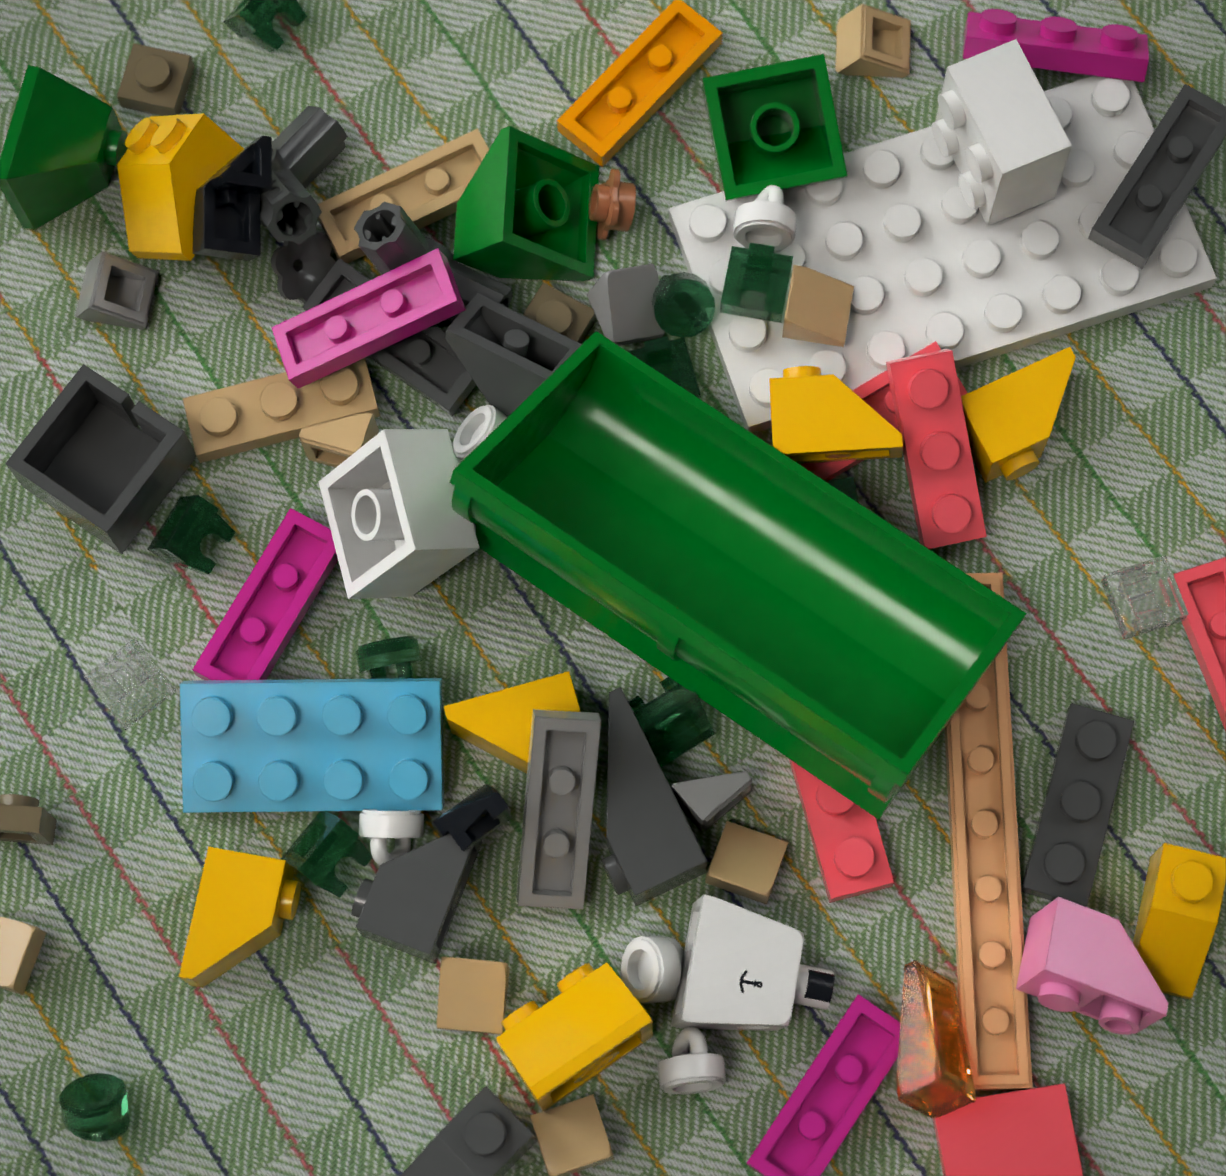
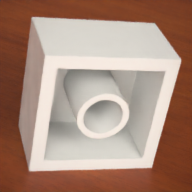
(1000, 133)
(396, 514)

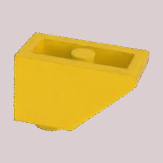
(1015, 416)
(826, 421)
(503, 718)
(236, 912)
(1179, 915)

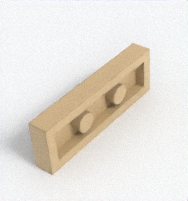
(423, 187)
(274, 410)

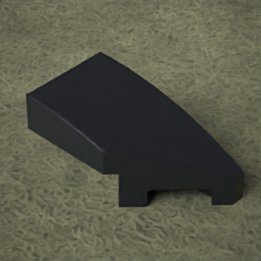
(229, 205)
(473, 817)

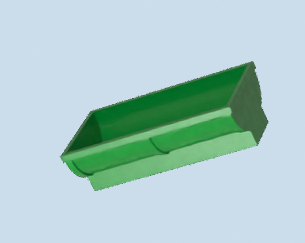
(733, 570)

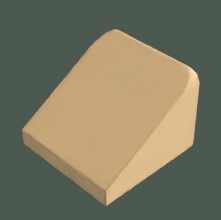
(873, 43)
(817, 308)
(337, 439)
(746, 862)
(18, 953)
(472, 995)
(572, 1137)

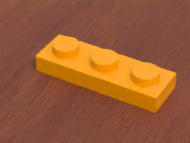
(639, 82)

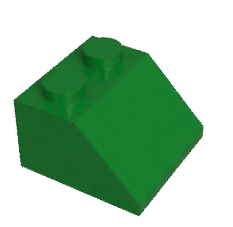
(774, 127)

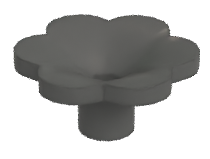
(302, 266)

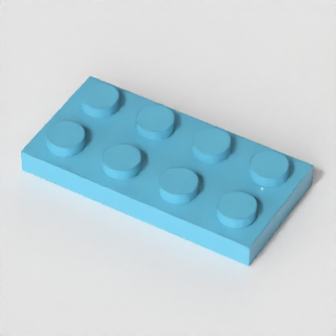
(312, 745)

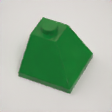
(57, 148)
(528, 212)

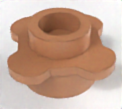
(612, 205)

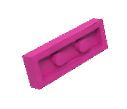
(1061, 44)
(368, 318)
(270, 602)
(830, 1094)

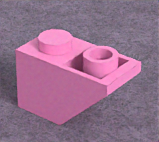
(1090, 967)

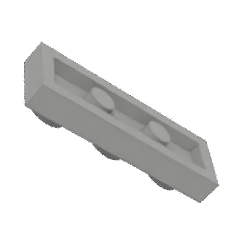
(558, 809)

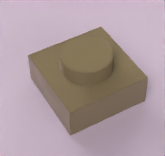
(155, 80)
(561, 313)
(25, 821)

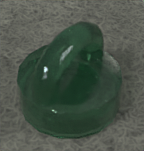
(683, 304)
(389, 654)
(95, 1107)

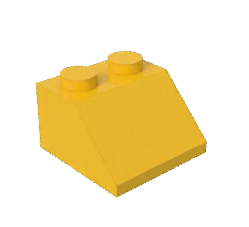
(160, 177)
(574, 1033)

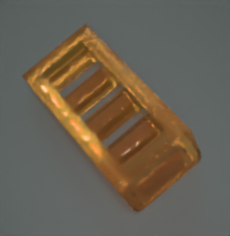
(932, 1049)

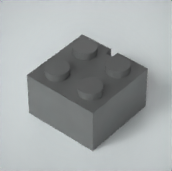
(97, 463)

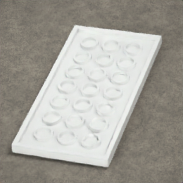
(934, 267)

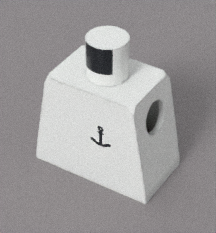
(744, 971)

